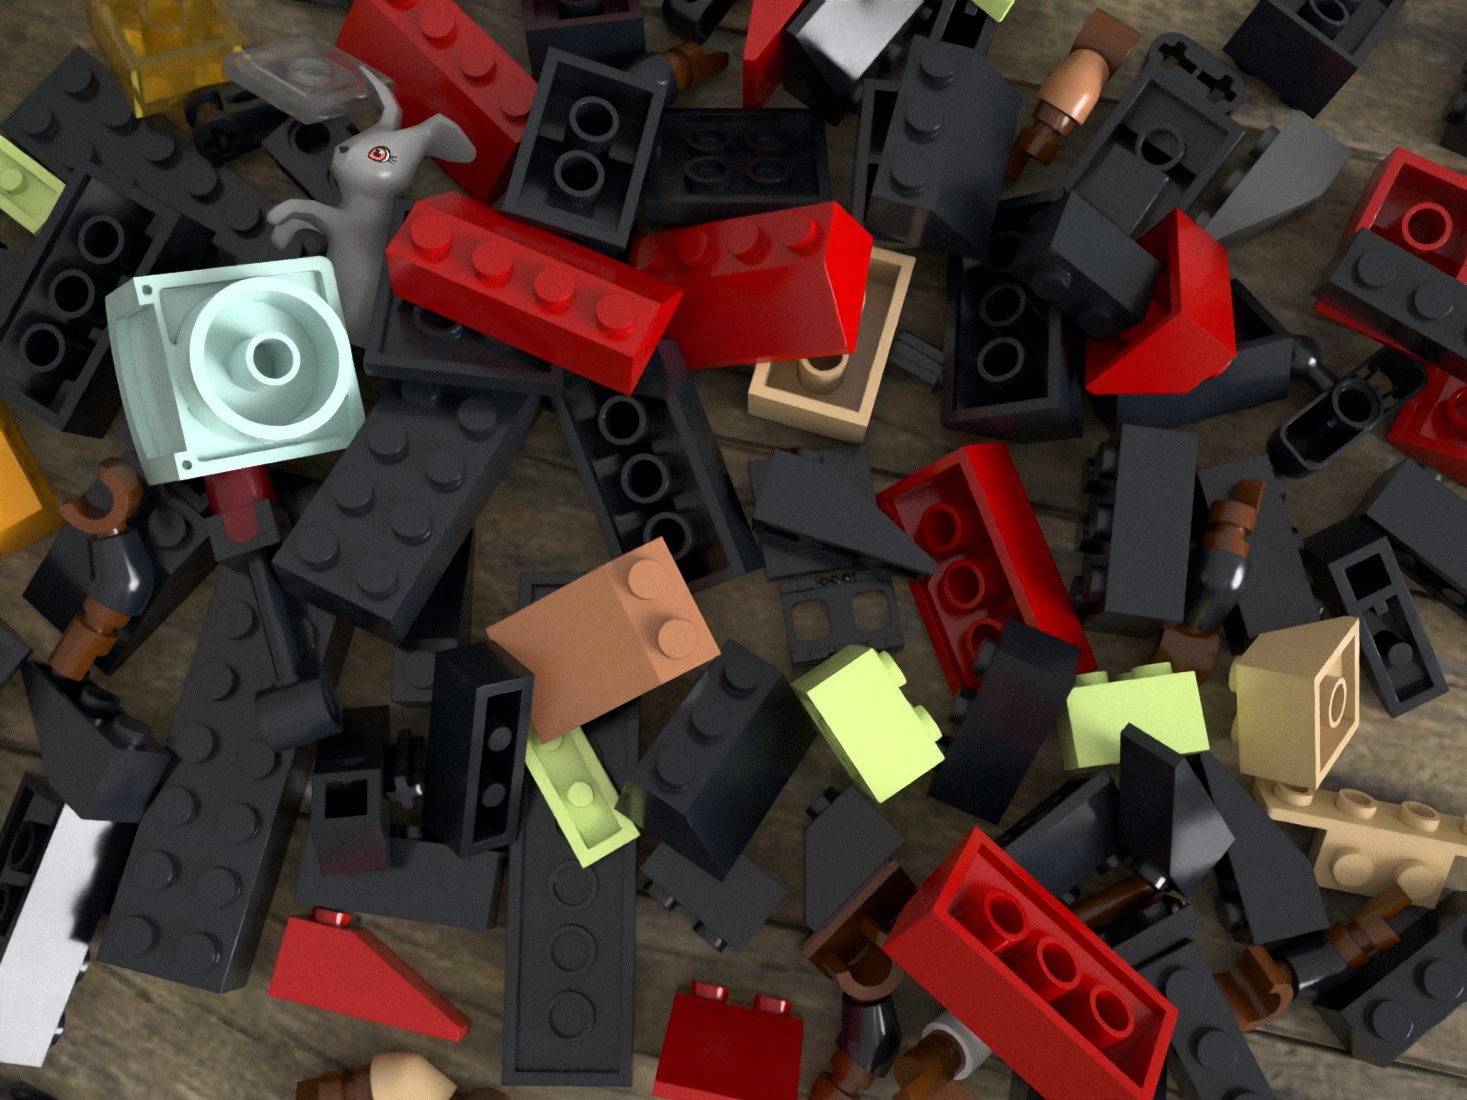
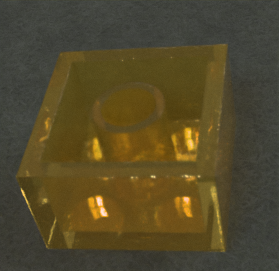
(163, 47)

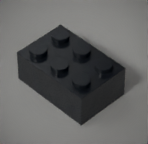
(1135, 532)

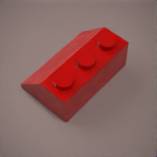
(1187, 324)

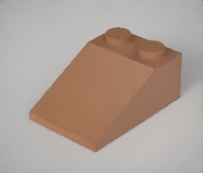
(606, 638)

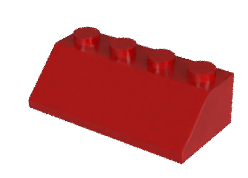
(450, 69)
(762, 285)
(531, 289)
(988, 557)
(1032, 978)

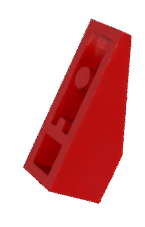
(358, 975)

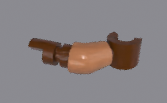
(1073, 89)

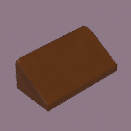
(880, 896)

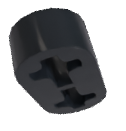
(1198, 70)

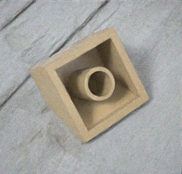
(1297, 700)

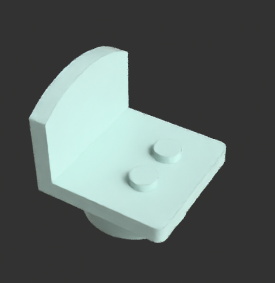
(233, 366)

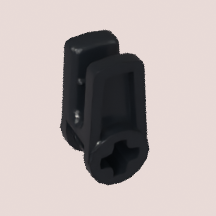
(236, 114)

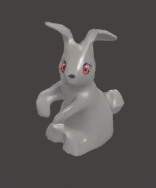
(370, 175)

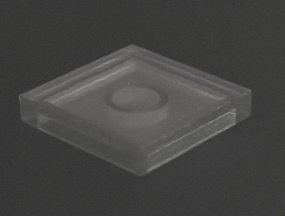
(304, 78)

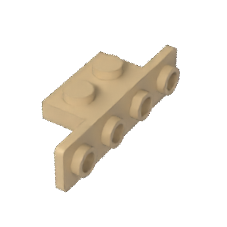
(1370, 842)

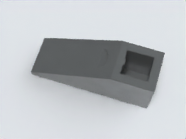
(1281, 186)

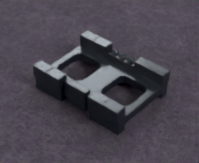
(837, 597)

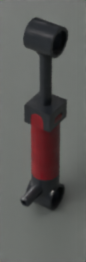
(246, 535)

